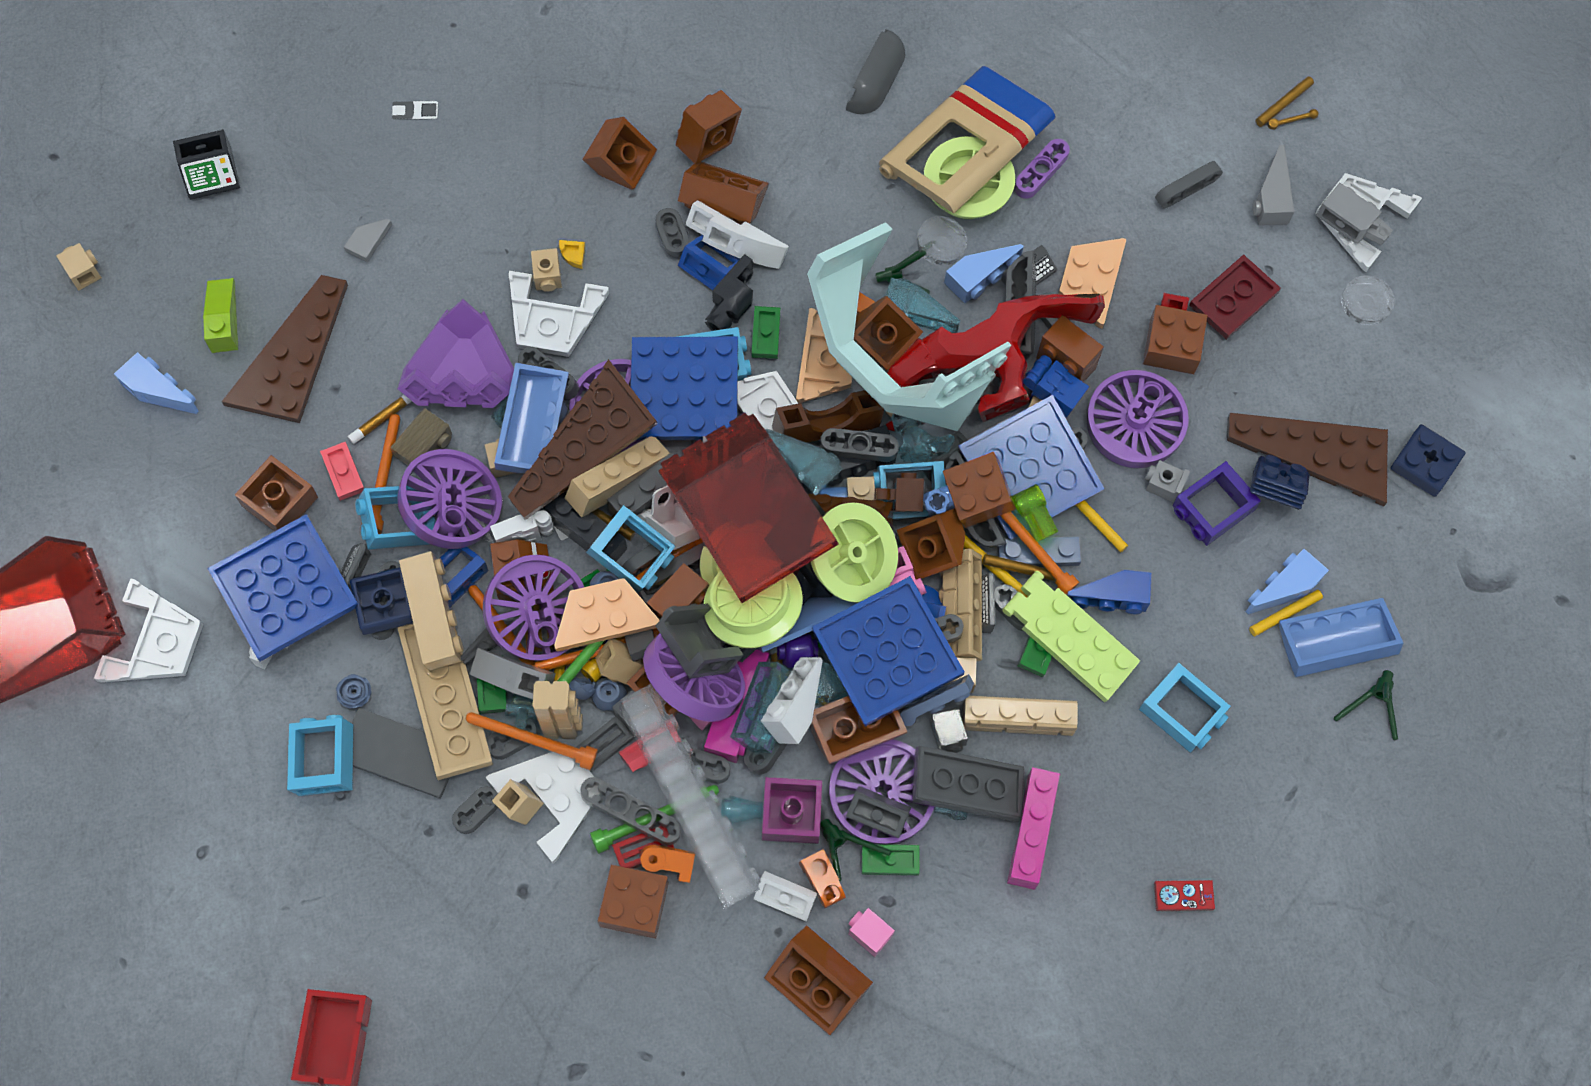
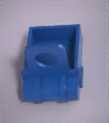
(1054, 380)

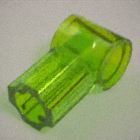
(1032, 506)

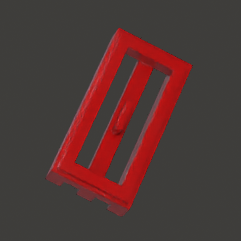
(631, 841)

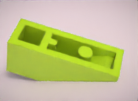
(220, 316)

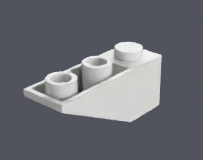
(794, 705)

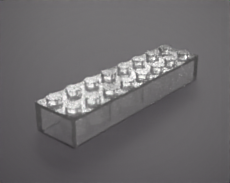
(688, 796)

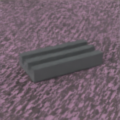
(614, 748)

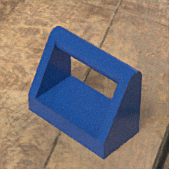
(702, 265)
(467, 576)

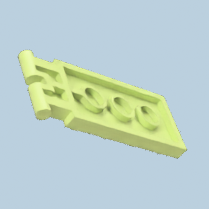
(1072, 637)

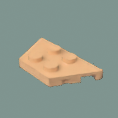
(1093, 270)
(819, 369)
(603, 614)

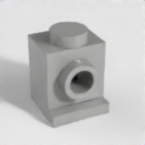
(1166, 488)

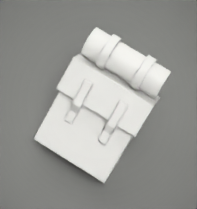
(669, 520)
(522, 529)

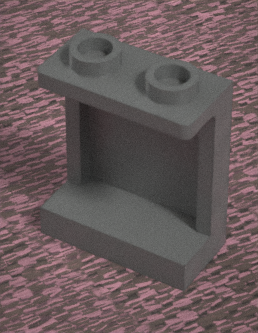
(695, 643)

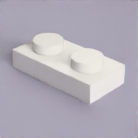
(785, 896)

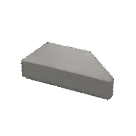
(367, 238)

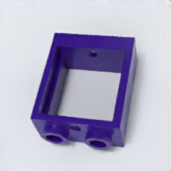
(1233, 486)

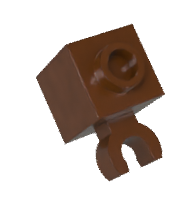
(906, 493)

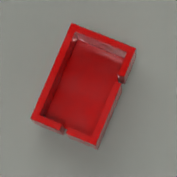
(331, 1038)

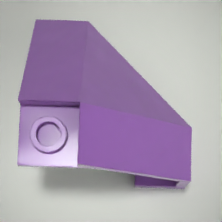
(459, 363)

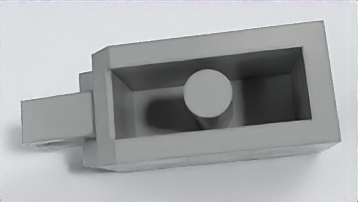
(1353, 216)

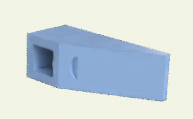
(976, 271)
(148, 385)
(1293, 583)

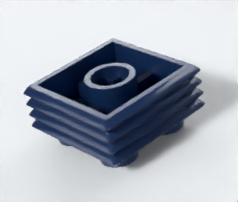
(1443, 456)
(1280, 481)
(368, 594)

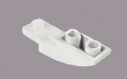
(736, 238)

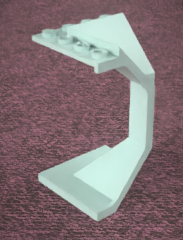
(835, 287)

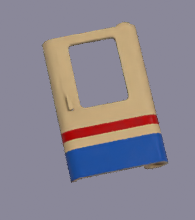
(990, 110)

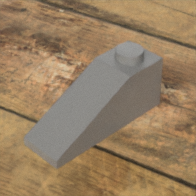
(1275, 199)

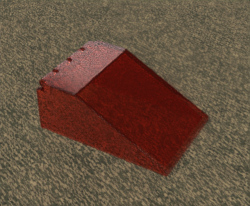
(747, 506)
(53, 615)

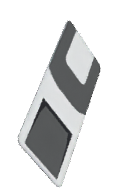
(415, 110)

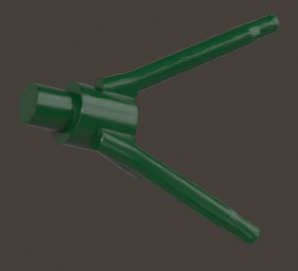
(896, 271)
(1381, 691)
(836, 838)

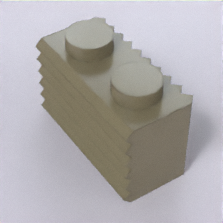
(421, 436)

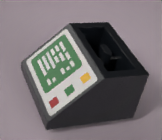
(206, 164)

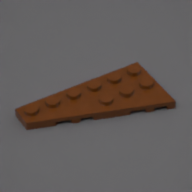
(287, 366)
(592, 432)
(1329, 451)

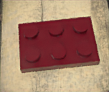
(1235, 296)

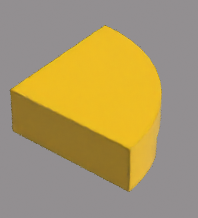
(573, 252)

